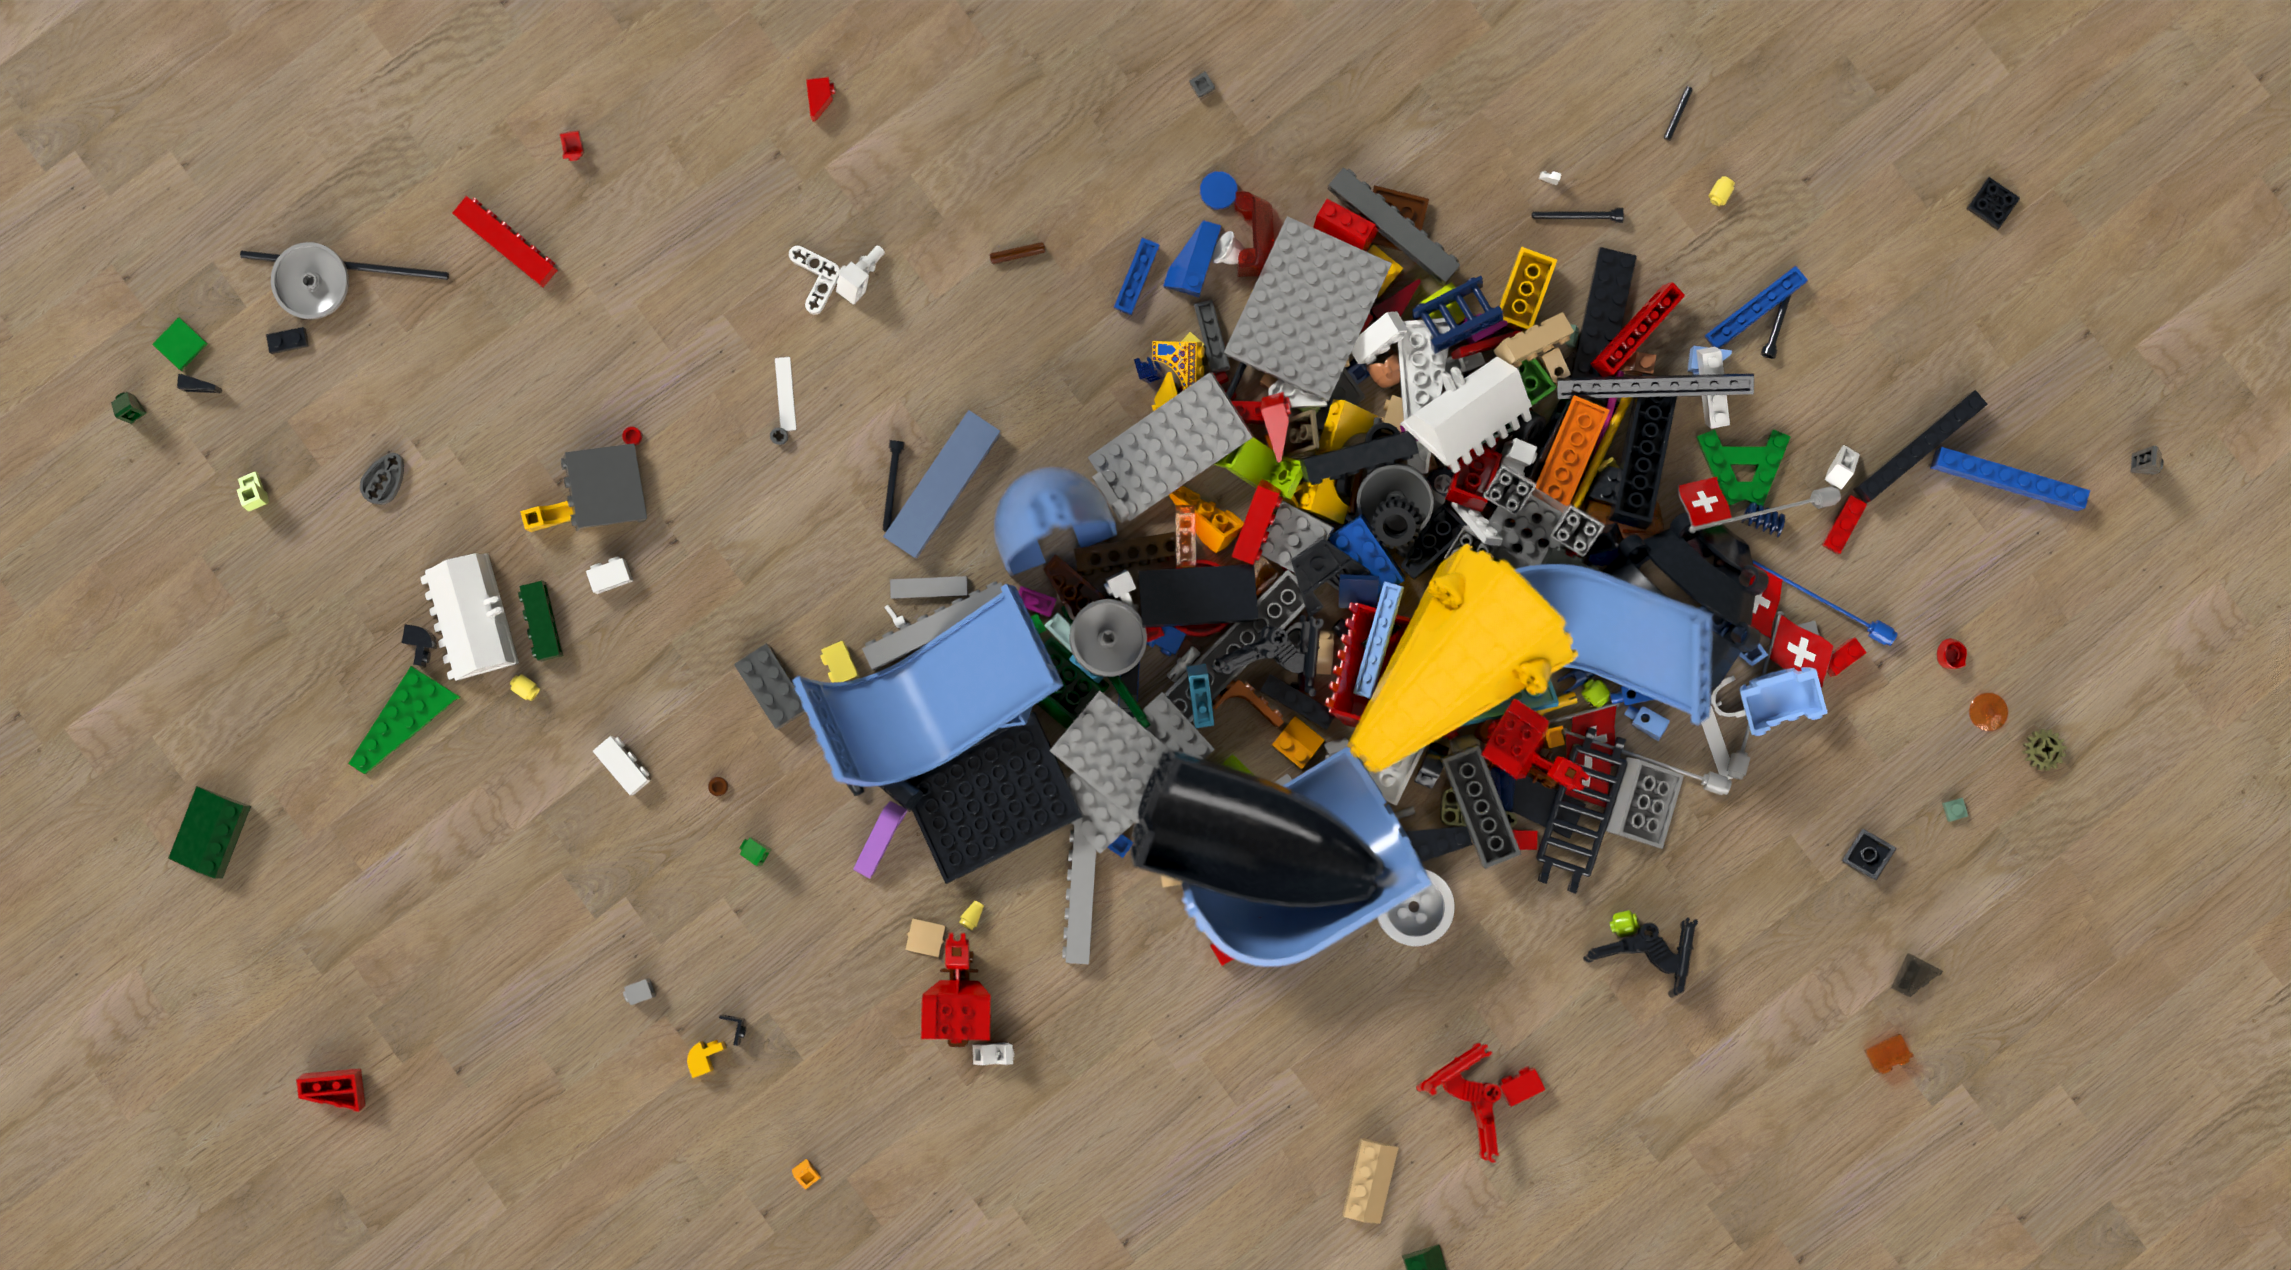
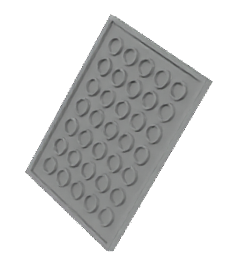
(1307, 308)

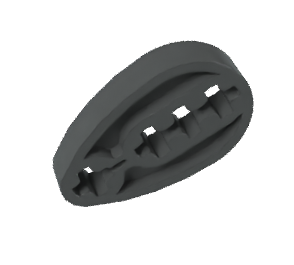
(373, 474)

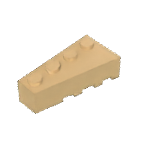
(1535, 340)

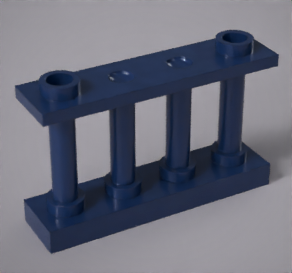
(1458, 332)

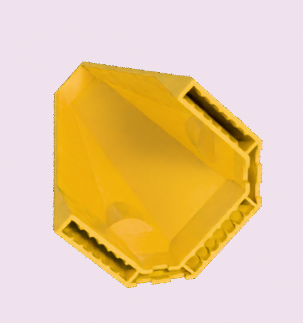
(1463, 652)

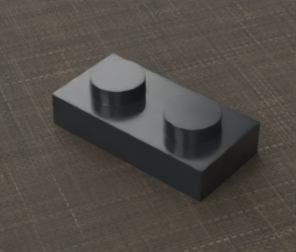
(287, 340)

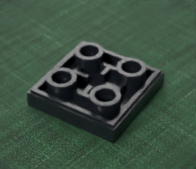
(1993, 203)

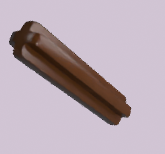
(1016, 253)

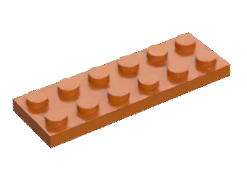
(1571, 449)

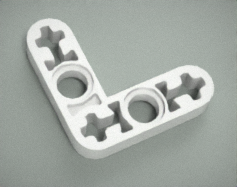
(823, 278)

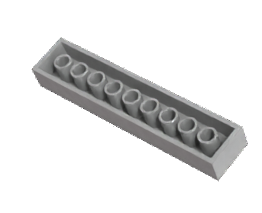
(1275, 608)

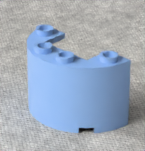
(1782, 697)

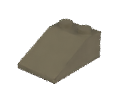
(1302, 435)

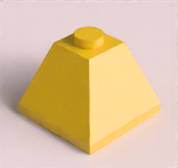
(1166, 392)

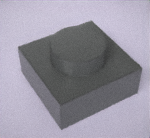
(1202, 84)

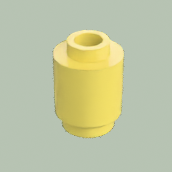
(1721, 191)
(524, 687)

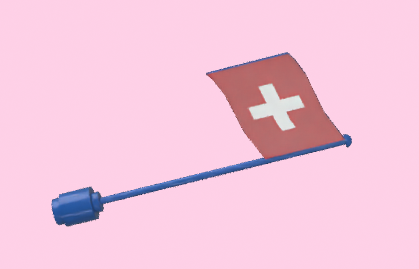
(1768, 601)

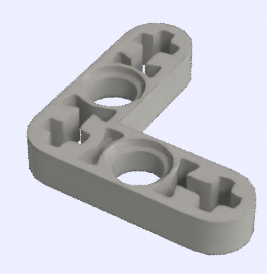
(1116, 505)

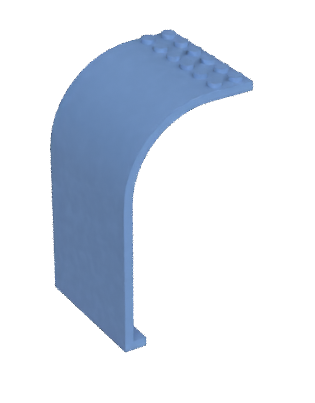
(1631, 635)
(934, 699)

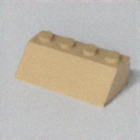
(1370, 1181)

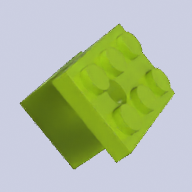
(1257, 462)

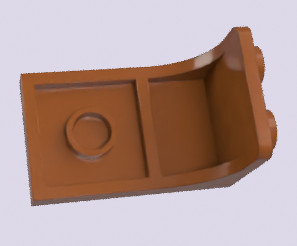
(1245, 691)

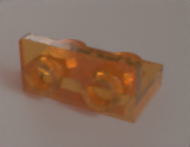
(1888, 1054)

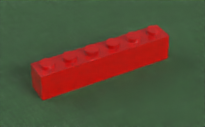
(504, 241)

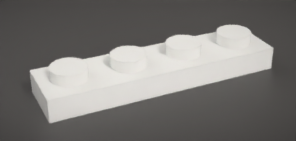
(1479, 525)

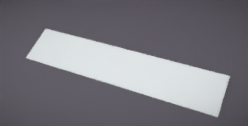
(785, 393)
(1716, 743)

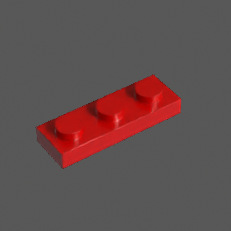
(1844, 524)

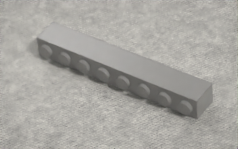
(926, 629)
(1081, 899)

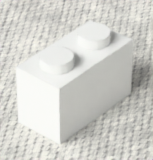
(609, 575)

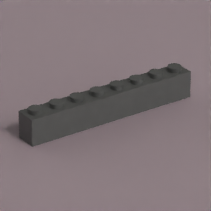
(1393, 226)

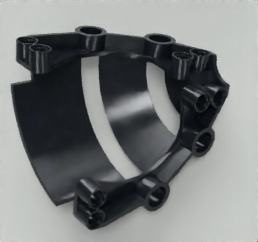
(1718, 587)

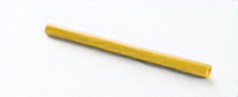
(1601, 451)

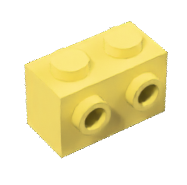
(839, 663)

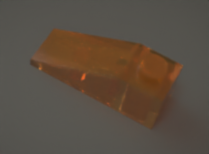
(1185, 536)

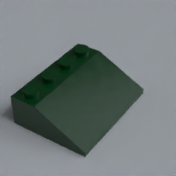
(1077, 688)
(209, 833)

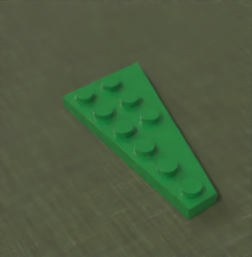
(407, 712)

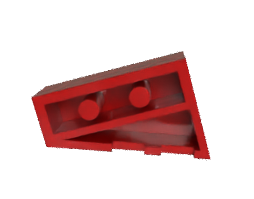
(335, 1088)

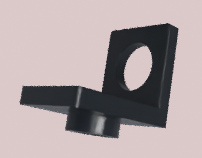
(741, 1029)

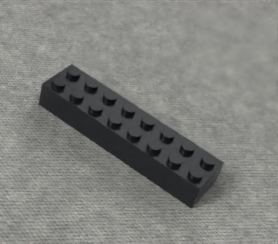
(1642, 460)

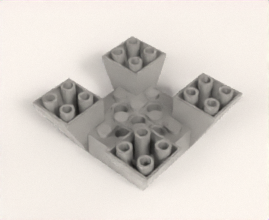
(1519, 500)

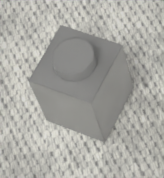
(639, 991)

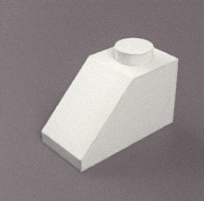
(1842, 467)

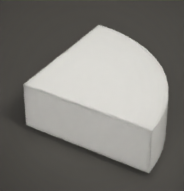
(1551, 178)

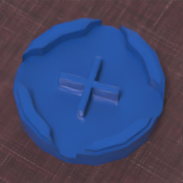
(1218, 190)

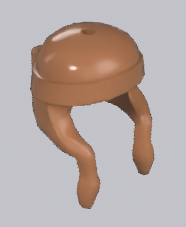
(1388, 373)

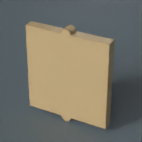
(925, 937)

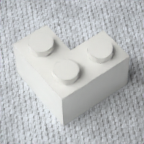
(1517, 455)

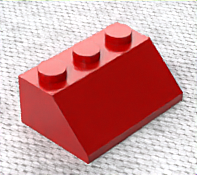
(1345, 225)

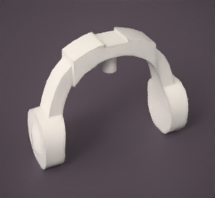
(1713, 700)

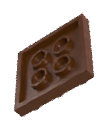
(1409, 205)

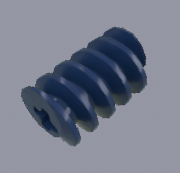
(1767, 520)

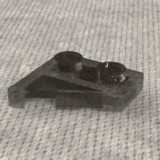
(1914, 975)

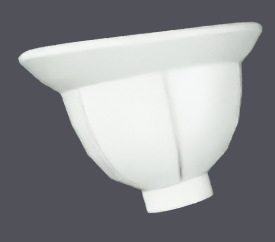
(1227, 249)

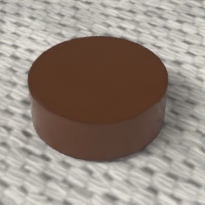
(718, 786)

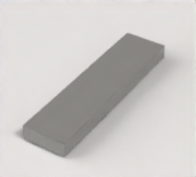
(928, 587)

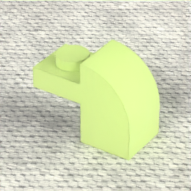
(252, 492)

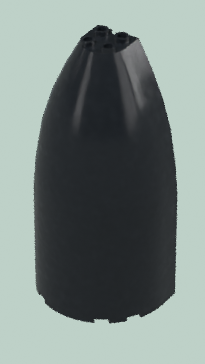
(1248, 837)

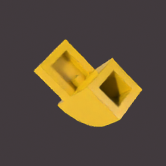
(698, 1057)

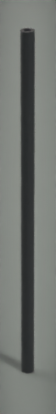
(360, 266)

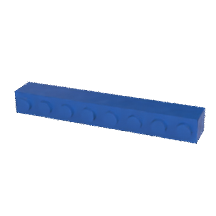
(2010, 479)

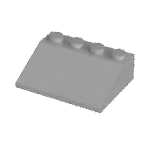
(1645, 803)

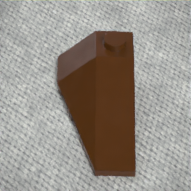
(1071, 587)

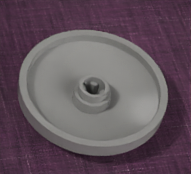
(309, 280)
(1107, 638)

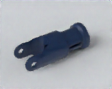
(1581, 677)

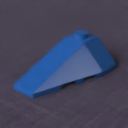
(1192, 263)

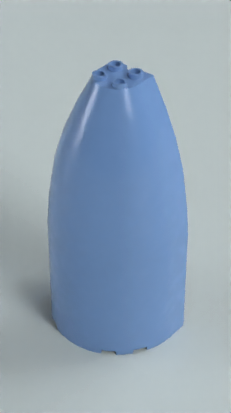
(1043, 500)

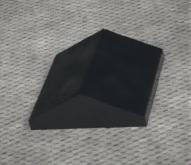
(1869, 854)

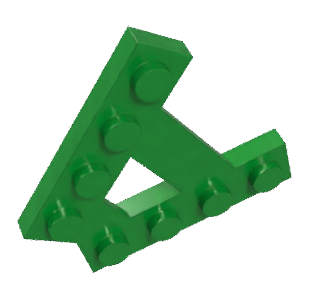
(1766, 458)

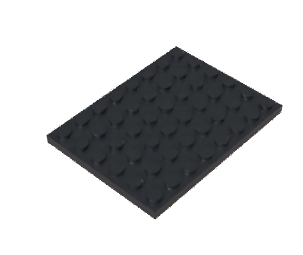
(993, 799)

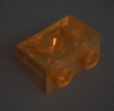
(1264, 574)

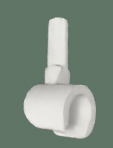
(898, 621)

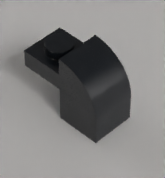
(422, 639)
(1432, 765)

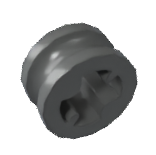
(775, 440)

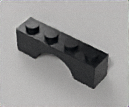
(1297, 701)

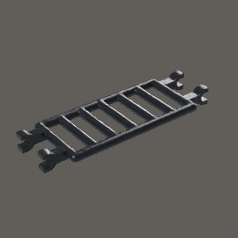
(1604, 817)

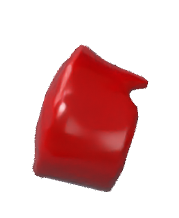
(1951, 654)

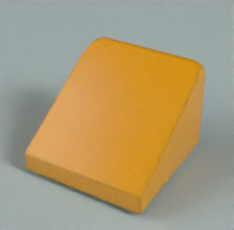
(805, 1174)

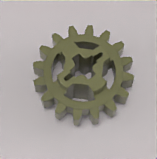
(2043, 741)

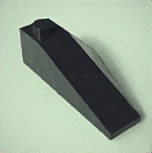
(1433, 542)

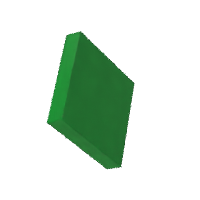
(180, 343)

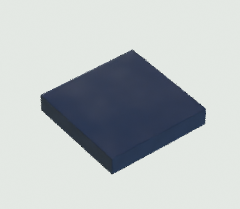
(1358, 589)

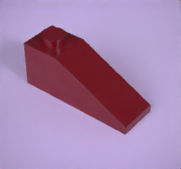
(1397, 302)

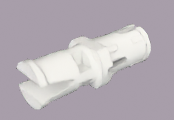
(1182, 664)

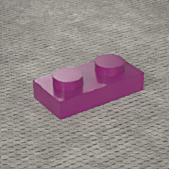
(1037, 601)

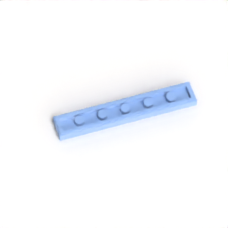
(1378, 639)

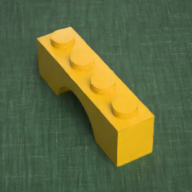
(546, 516)

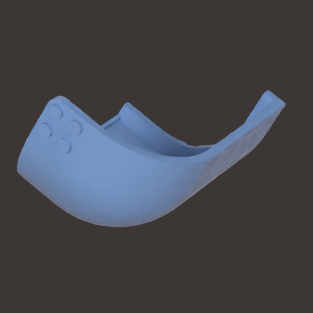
(1296, 933)

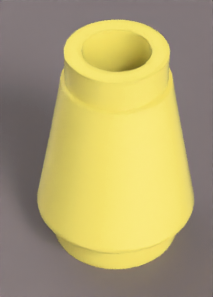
(972, 915)

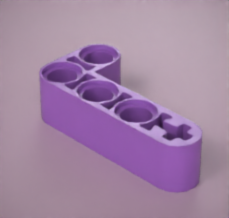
(879, 839)

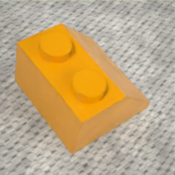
(1297, 742)

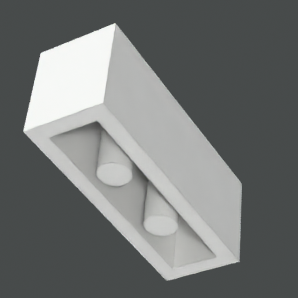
(1378, 338)
(622, 765)

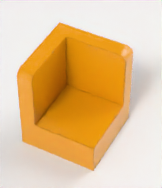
(1554, 737)

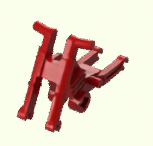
(1472, 1092)

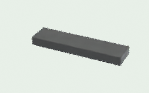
(1211, 336)

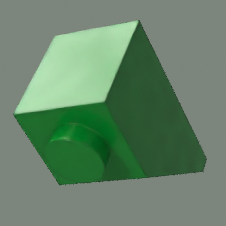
(754, 851)

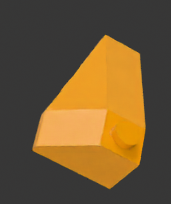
(1212, 525)

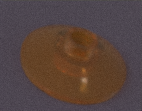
(1979, 711)

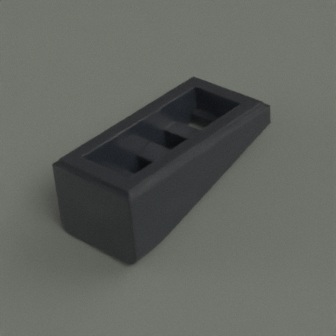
(191, 384)

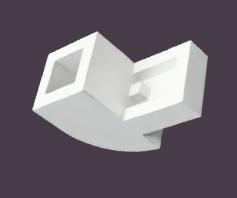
(993, 1054)

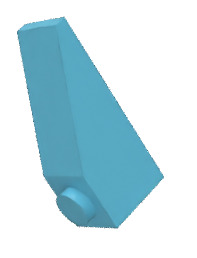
(1200, 695)

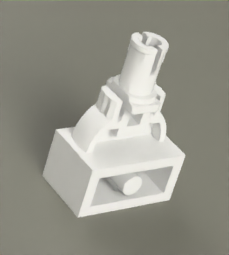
(854, 278)
(1119, 586)

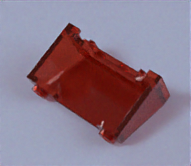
(1261, 214)

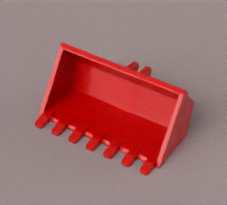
(1345, 704)

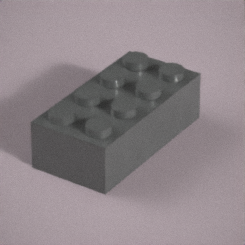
(771, 686)

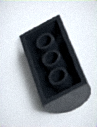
(904, 793)

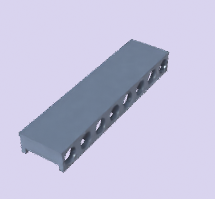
(942, 484)

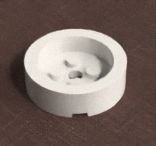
(1427, 923)

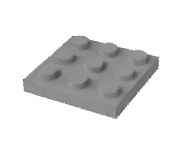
(1291, 534)

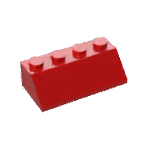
(1256, 522)

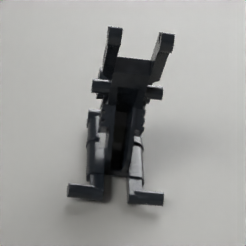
(1282, 652)
(1656, 951)

